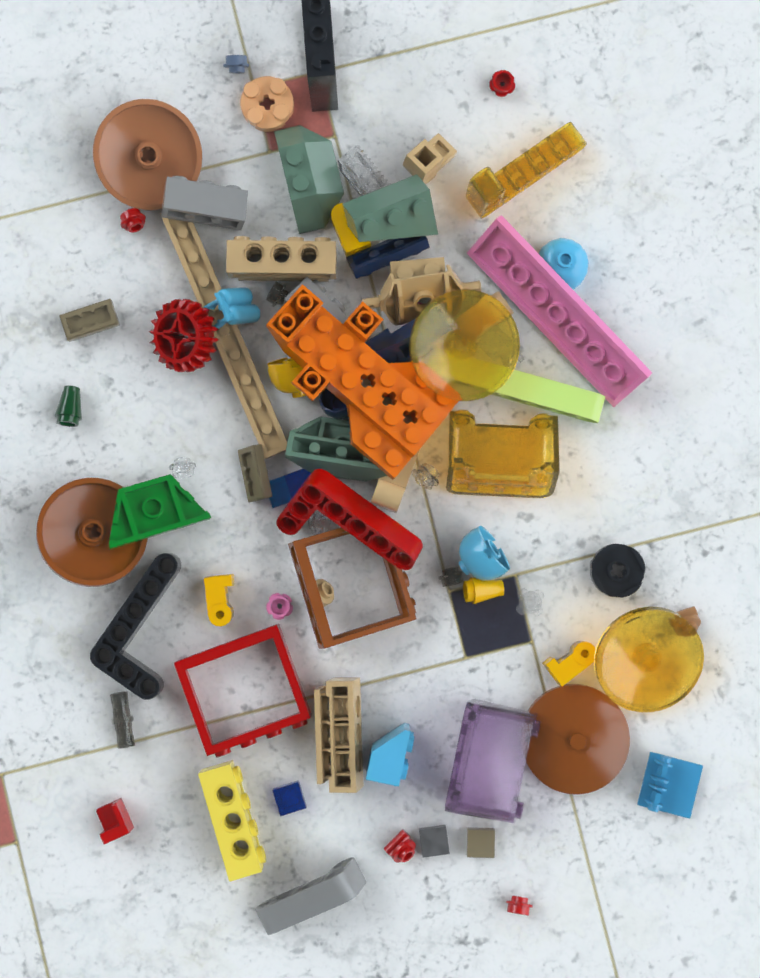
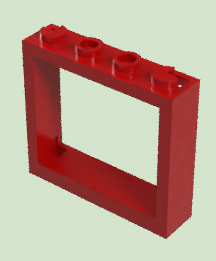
(271, 729)

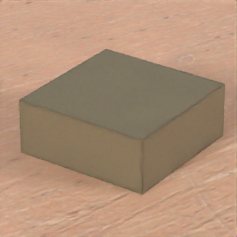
(481, 842)

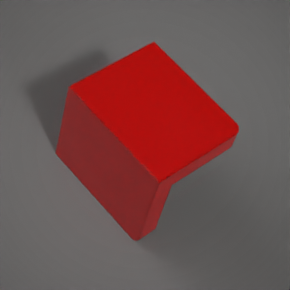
(114, 820)

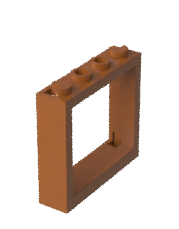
(398, 580)

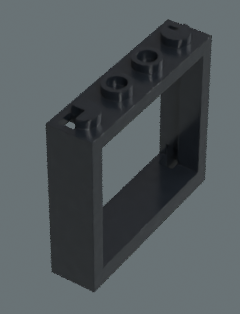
(319, 54)

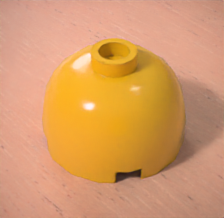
(282, 373)

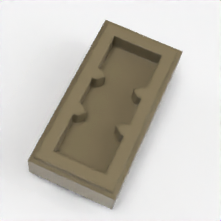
(89, 320)
(254, 473)

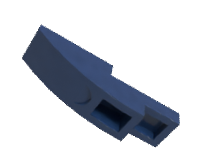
(393, 346)

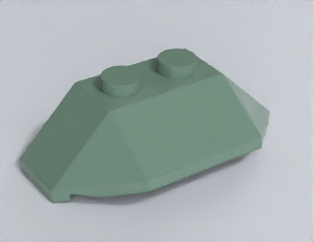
(310, 176)
(327, 446)

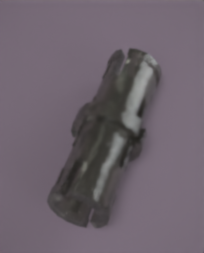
(122, 719)

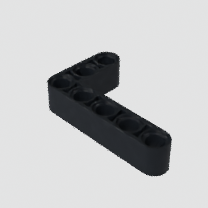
(132, 625)

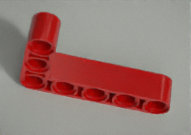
(353, 514)

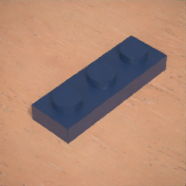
(381, 254)

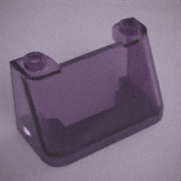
(491, 761)

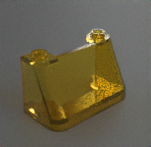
(502, 457)

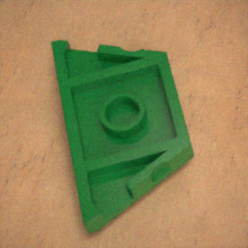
(153, 510)

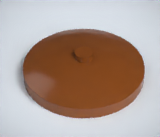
(76, 534)
(579, 739)

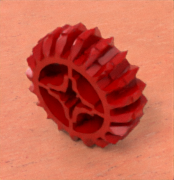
(191, 321)

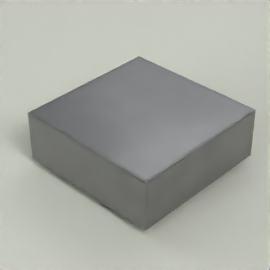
(434, 841)

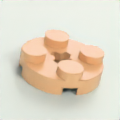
(276, 91)

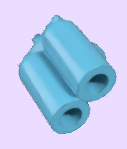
(235, 306)

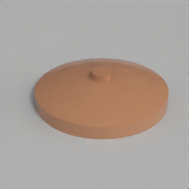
(142, 147)

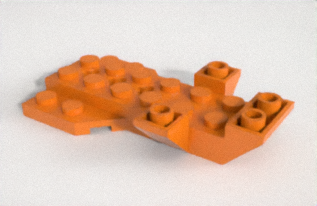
(338, 358)

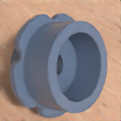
(236, 63)

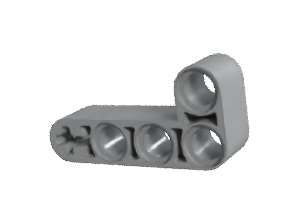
(312, 898)

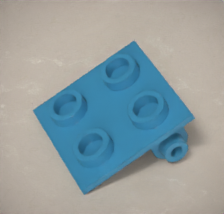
(669, 785)

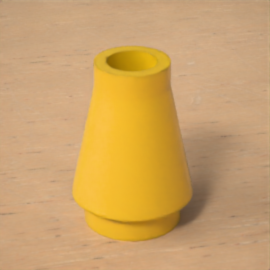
(478, 590)

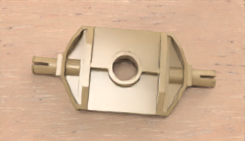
(400, 296)

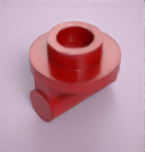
(401, 847)

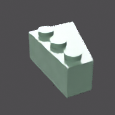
(392, 212)

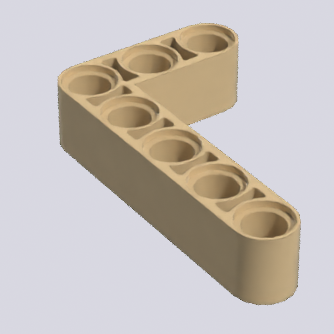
(390, 492)

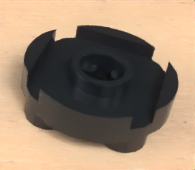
(632, 574)

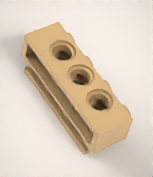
(268, 269)
(345, 737)

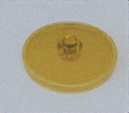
(464, 345)
(648, 659)

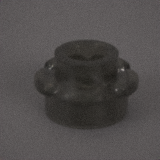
(277, 294)
(451, 577)

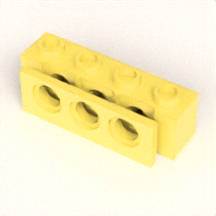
(237, 861)

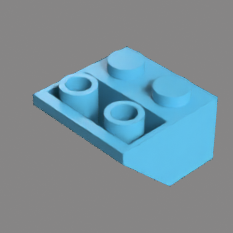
(387, 756)

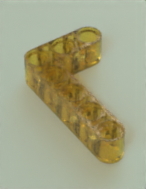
(490, 191)

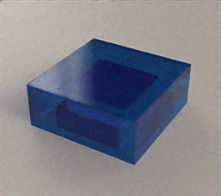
(289, 798)

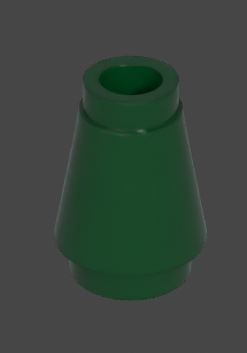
(69, 407)

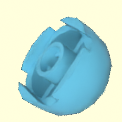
(567, 260)
(481, 556)

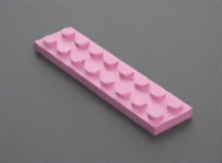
(558, 311)

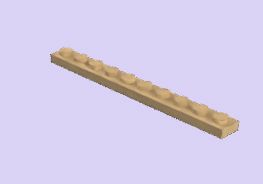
(230, 343)

